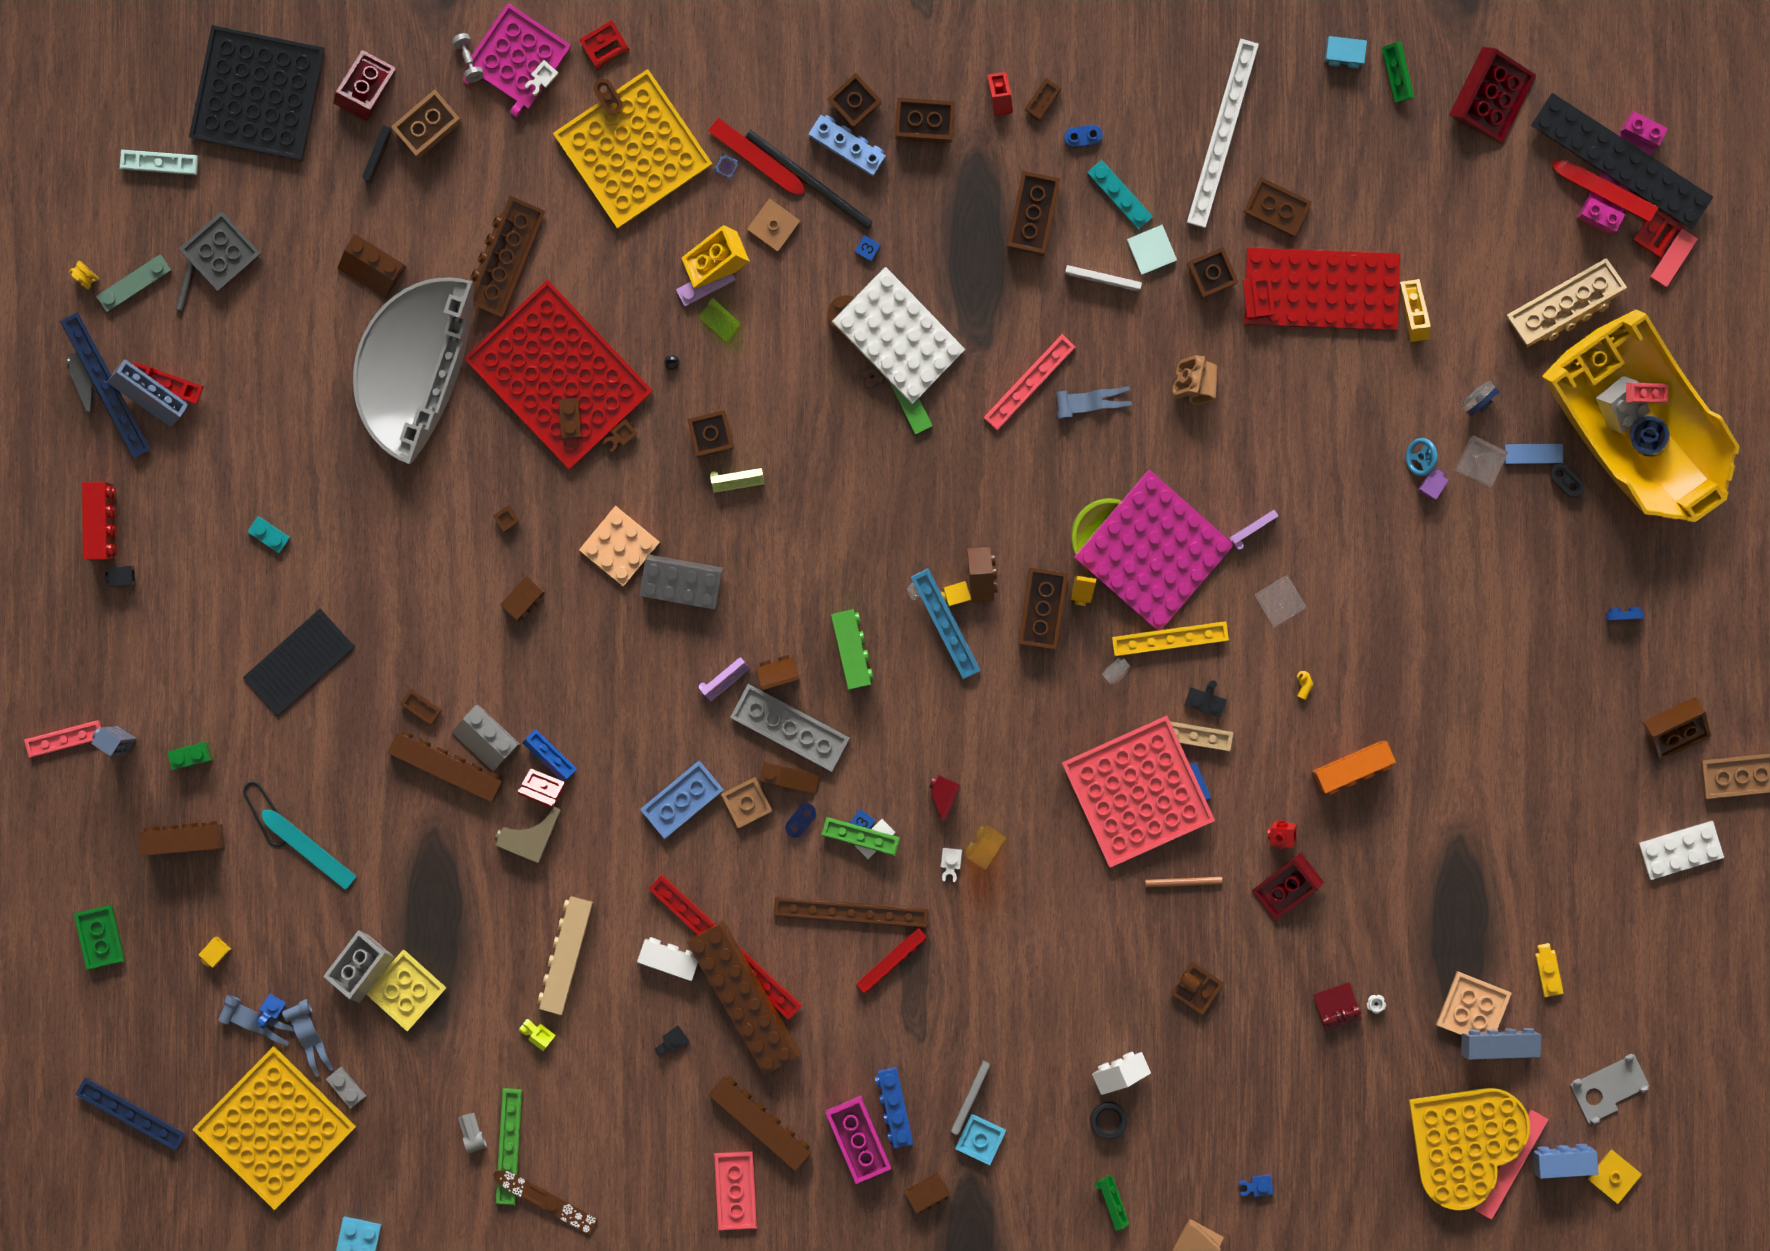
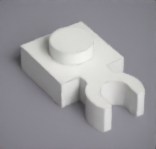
(543, 75)
(950, 860)

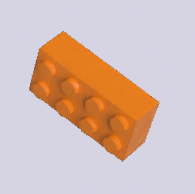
(1354, 766)

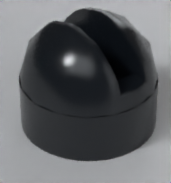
(671, 366)

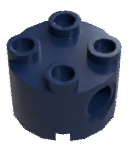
(1650, 436)

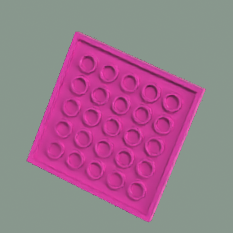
(1154, 550)

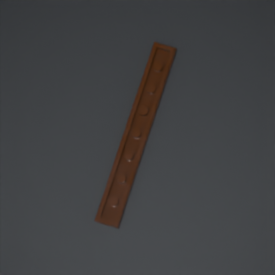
(851, 912)

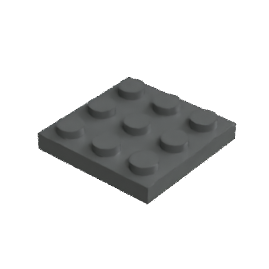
(219, 251)

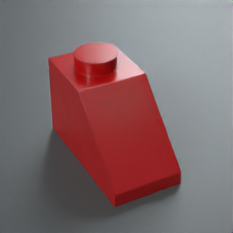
(1000, 94)

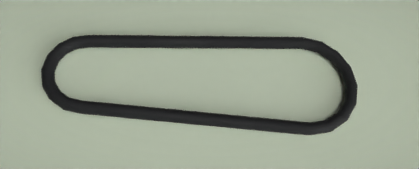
(264, 793)

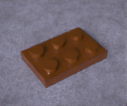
(1277, 207)

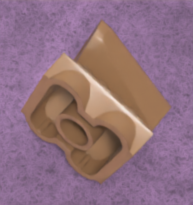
(1196, 379)
(1197, 1238)

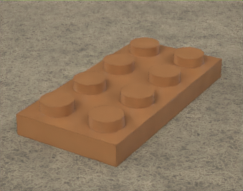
(1736, 776)

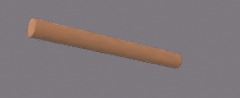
(1183, 882)

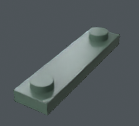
(134, 283)

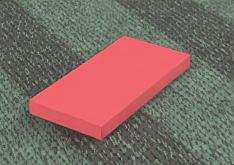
(735, 1190)

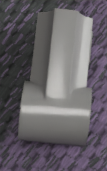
(473, 1138)

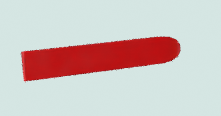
(756, 157)
(1605, 189)

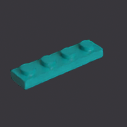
(1119, 194)

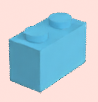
(1345, 51)

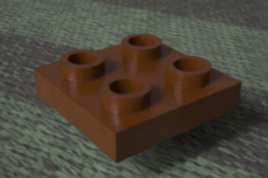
(1197, 988)

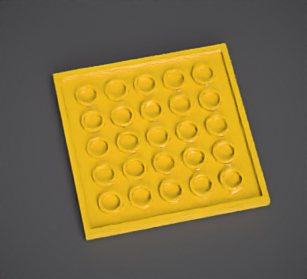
(633, 155)
(274, 1127)

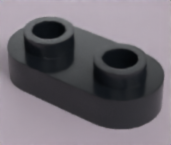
(1566, 479)

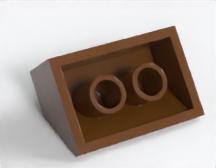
(370, 266)
(1677, 728)

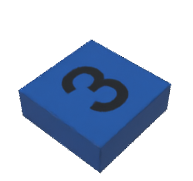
(867, 248)
(862, 819)

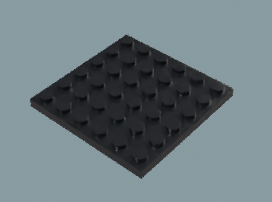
(257, 92)

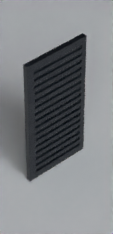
(298, 662)

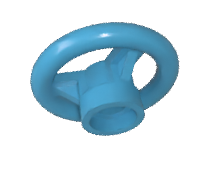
(1426, 457)

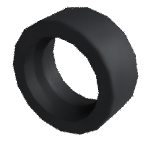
(1113, 1106)

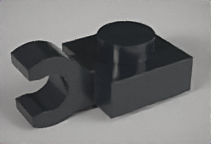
(673, 1039)

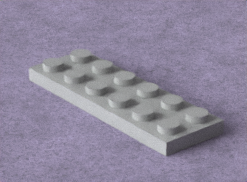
(789, 727)

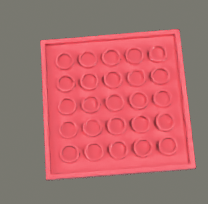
(1138, 791)

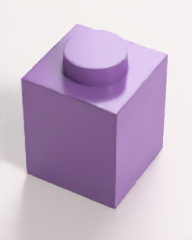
(1433, 484)

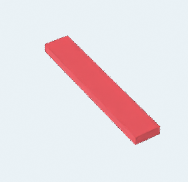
(1029, 382)
(1509, 1171)

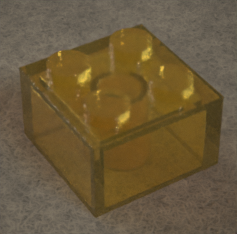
(985, 846)

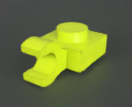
(539, 1035)

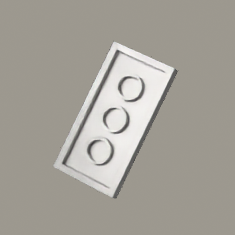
(1681, 850)

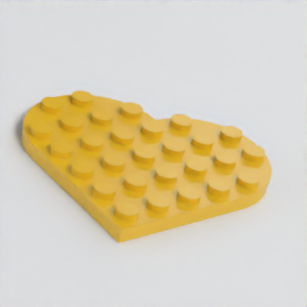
(1464, 1140)

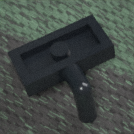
(1205, 700)

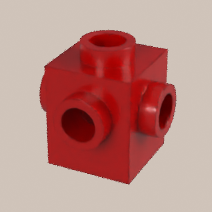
(1282, 834)

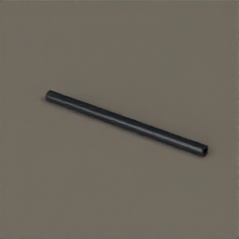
(808, 179)

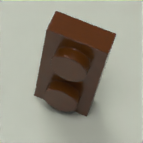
(570, 418)

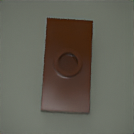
(1042, 99)
(421, 707)

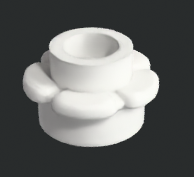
(1371, 1004)

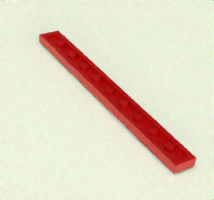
(699, 921)

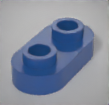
(1083, 136)
(1632, 613)

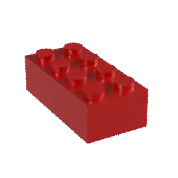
(98, 521)

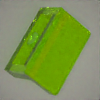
(719, 320)

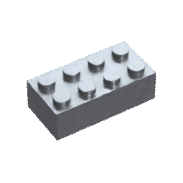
(681, 581)

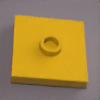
(1615, 1176)

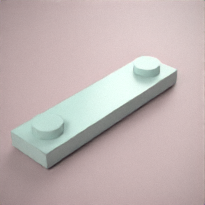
(159, 162)

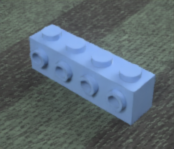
(846, 145)

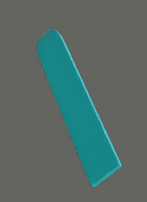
(308, 848)

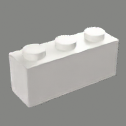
(668, 958)

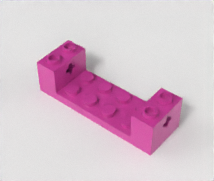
(1644, 135)

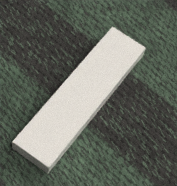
(1103, 278)

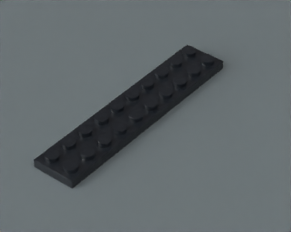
(1621, 161)

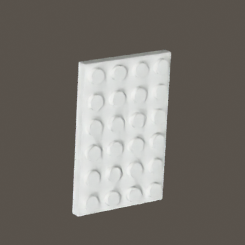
(898, 335)

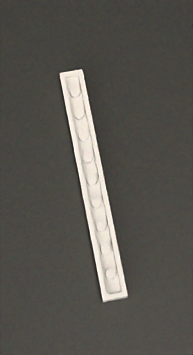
(1222, 133)

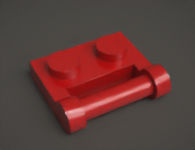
(601, 39)
(1650, 232)

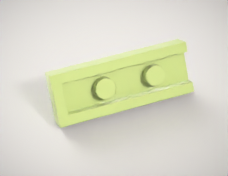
(736, 480)

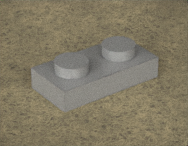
(345, 1087)

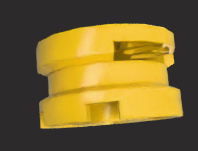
(83, 275)

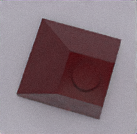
(943, 793)

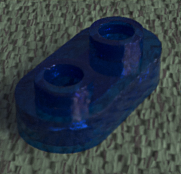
(800, 820)

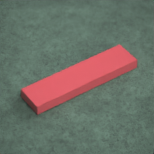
(61, 739)

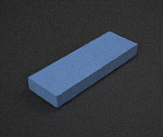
(1533, 453)

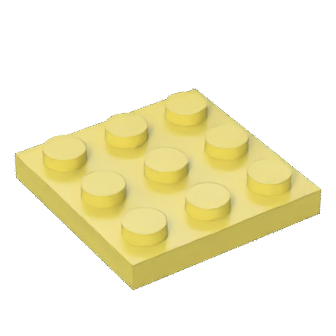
(405, 990)

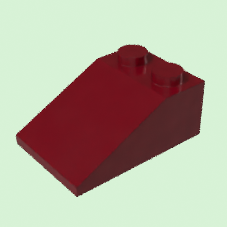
(364, 85)
(1288, 886)

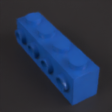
(895, 1106)

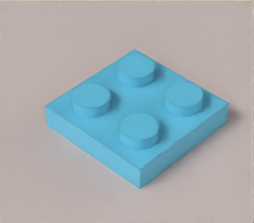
(980, 1139)
(358, 1235)

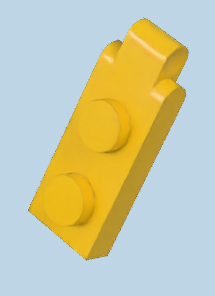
(1548, 971)

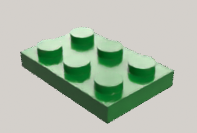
(99, 937)

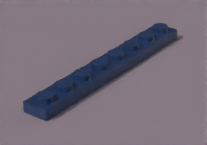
(108, 394)

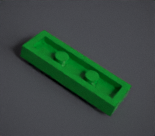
(1398, 72)

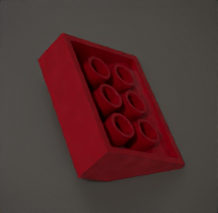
(1492, 94)

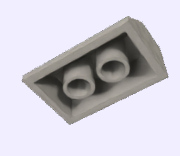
(485, 737)

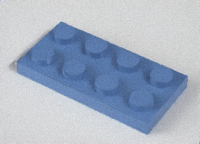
(681, 799)

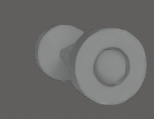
(473, 73)

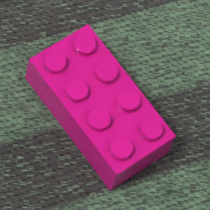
(858, 1139)

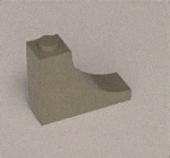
(529, 842)

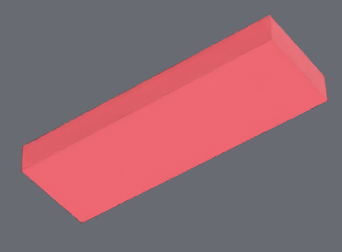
(1673, 258)
(1647, 392)

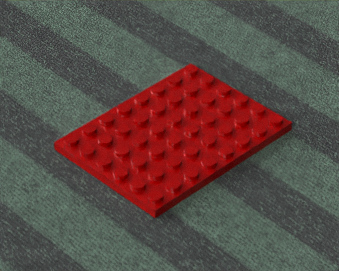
(553, 355)

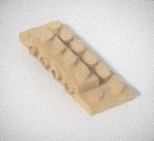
(1567, 304)

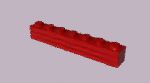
(891, 960)

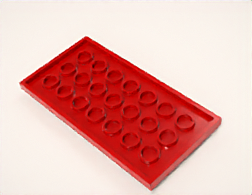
(1328, 288)

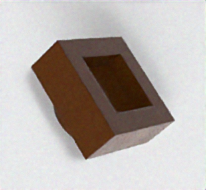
(506, 518)

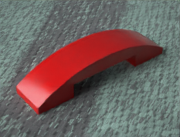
(180, 387)

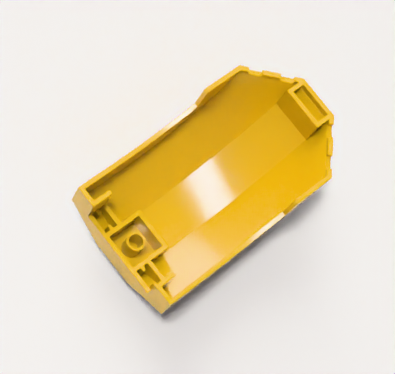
(1701, 453)

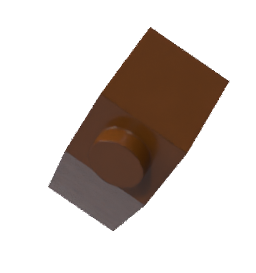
(789, 777)

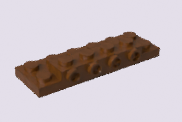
(505, 255)

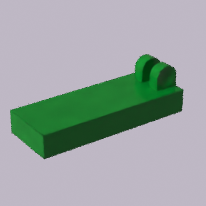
(1113, 1201)

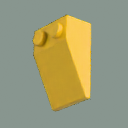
(715, 257)

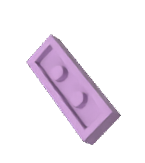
(689, 294)

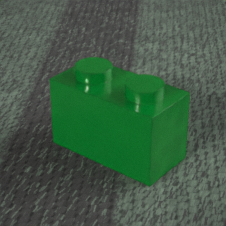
(190, 755)

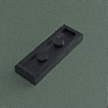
(377, 153)

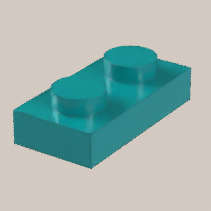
(269, 534)

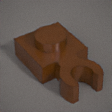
(622, 434)

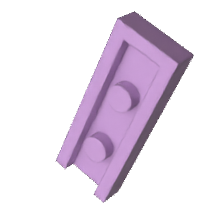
(1236, 539)
(724, 679)

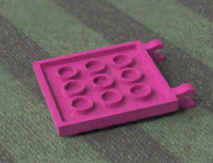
(513, 52)

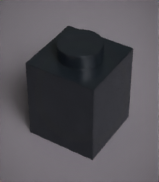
(120, 576)

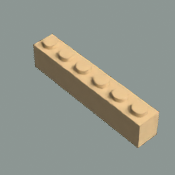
(566, 955)

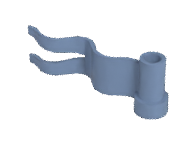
(1087, 401)
(247, 1018)
(306, 1033)

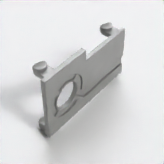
(1614, 1083)

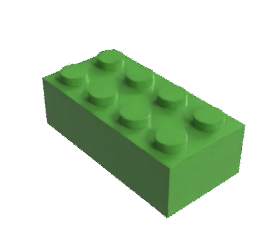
(851, 649)

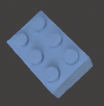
(1565, 1161)

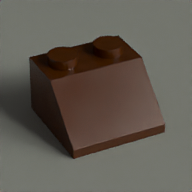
(777, 673)

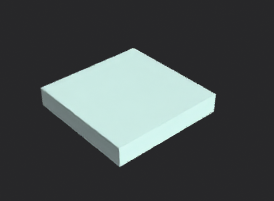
(1151, 249)

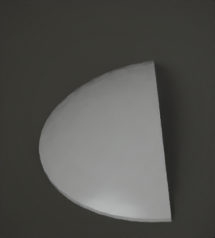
(412, 363)

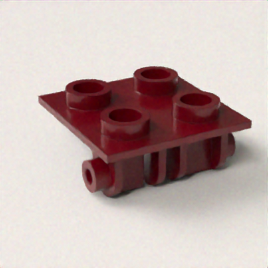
(1337, 1006)

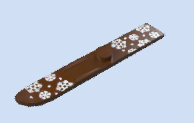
(545, 1200)

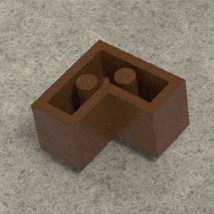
(982, 574)

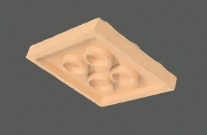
(619, 546)
(1472, 1005)

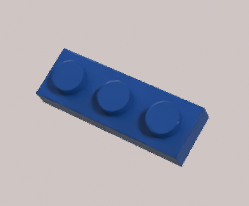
(549, 755)

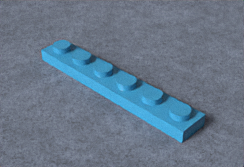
(945, 623)

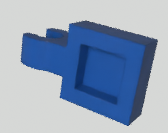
(270, 1008)

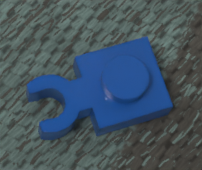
(1260, 1186)

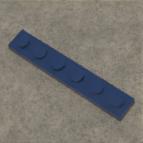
(130, 1114)

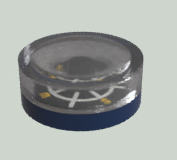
(1479, 398)

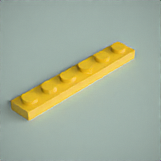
(1170, 638)

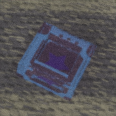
(726, 166)

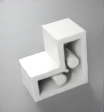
(1121, 1073)

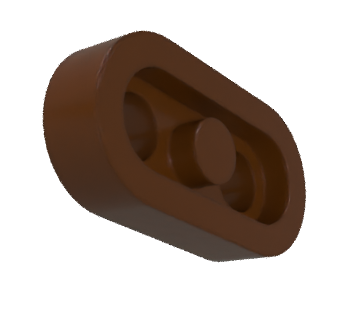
(608, 97)

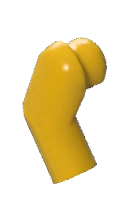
(1306, 684)

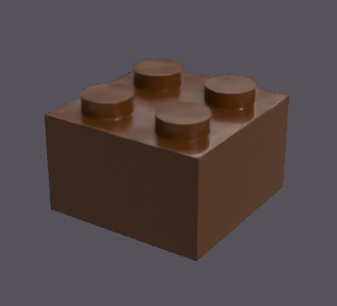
(854, 101)
(1212, 273)
(710, 433)

